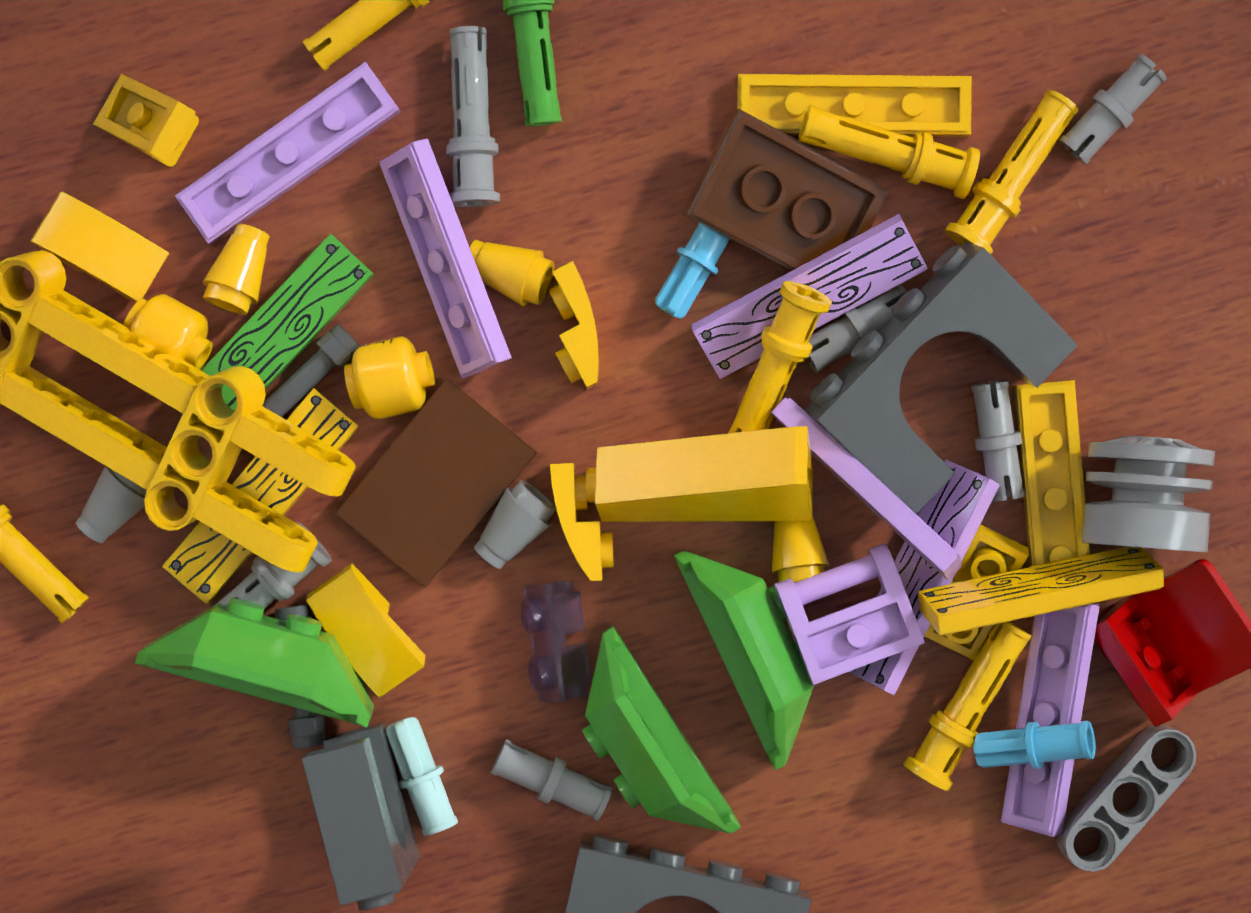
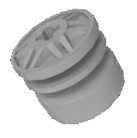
(1148, 495)

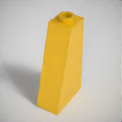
(706, 478)

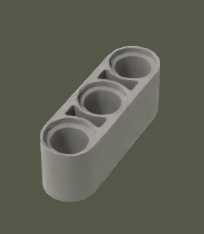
(1154, 788)

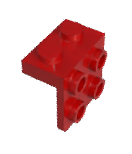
(1177, 640)

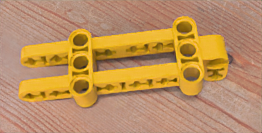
(179, 386)

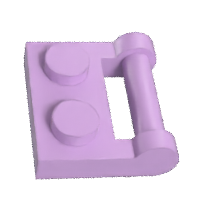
(855, 633)

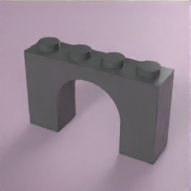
(963, 295)
(362, 816)
(624, 881)

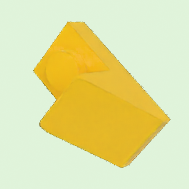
(147, 120)

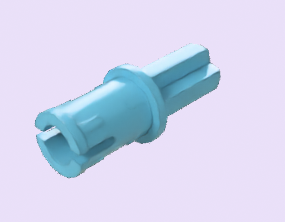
(691, 271)
(1035, 745)

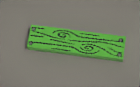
(293, 315)

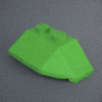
(754, 647)
(263, 658)
(648, 745)

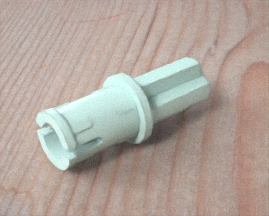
(420, 776)

